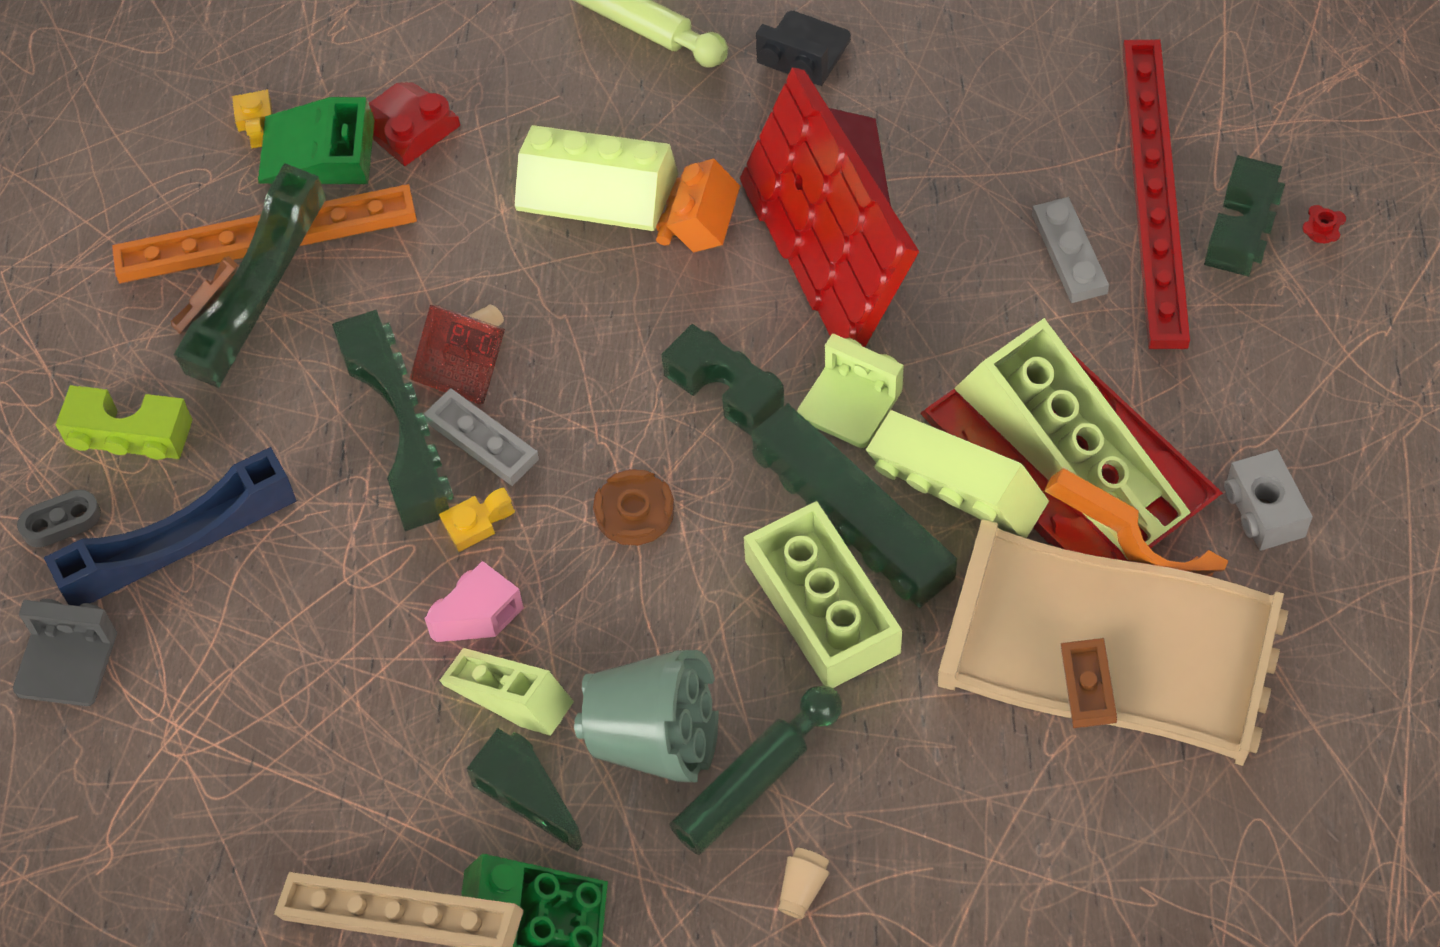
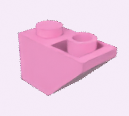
(475, 608)

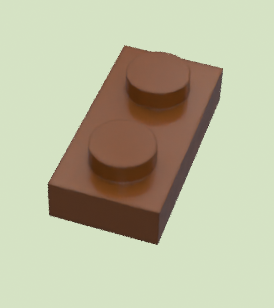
(1088, 683)

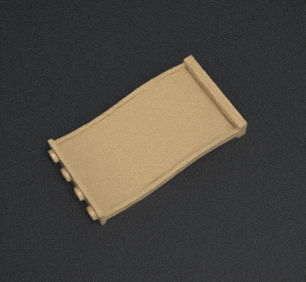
(1178, 643)

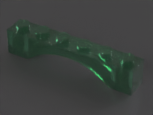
(222, 330)
(413, 478)

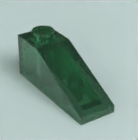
(515, 778)

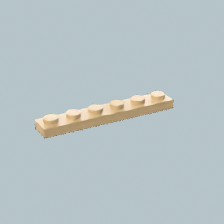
(398, 912)

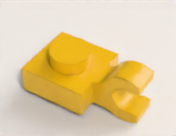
(250, 114)
(472, 522)

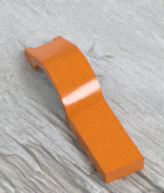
(1124, 520)

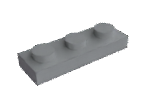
(1070, 250)
(481, 437)

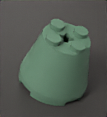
(652, 715)

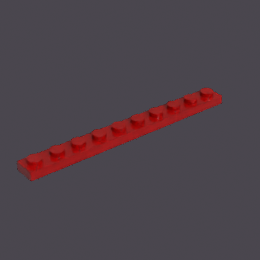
(1155, 196)

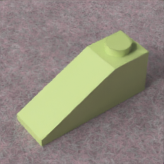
(509, 689)

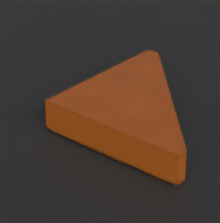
(205, 295)

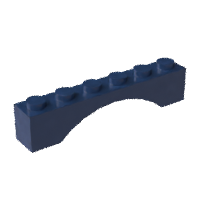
(106, 564)

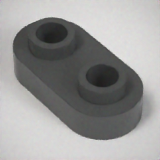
(59, 518)

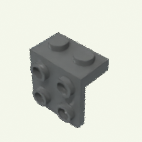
(64, 652)

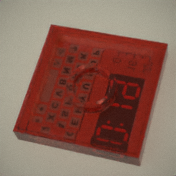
(457, 353)

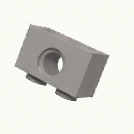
(1268, 479)

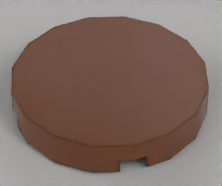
(633, 507)

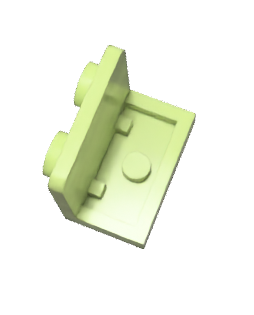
(852, 391)

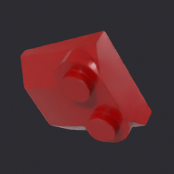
(411, 120)

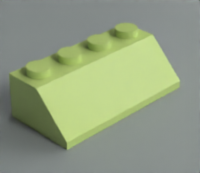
(594, 177)

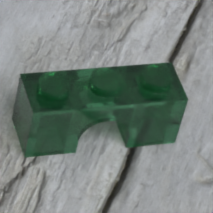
(1237, 239)
(702, 359)

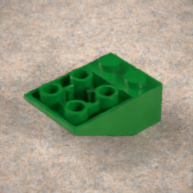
(321, 138)
(557, 905)

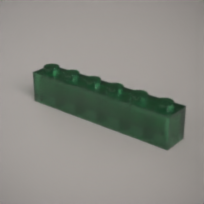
(855, 505)

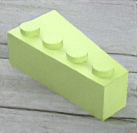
(958, 473)

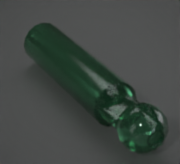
(754, 771)

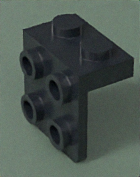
(802, 44)

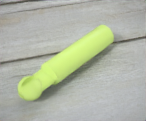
(662, 27)

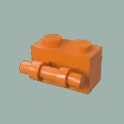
(699, 207)

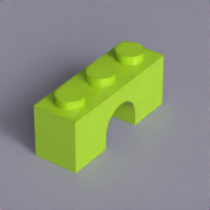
(153, 431)

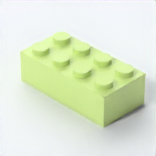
(822, 595)

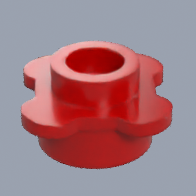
(1323, 232)

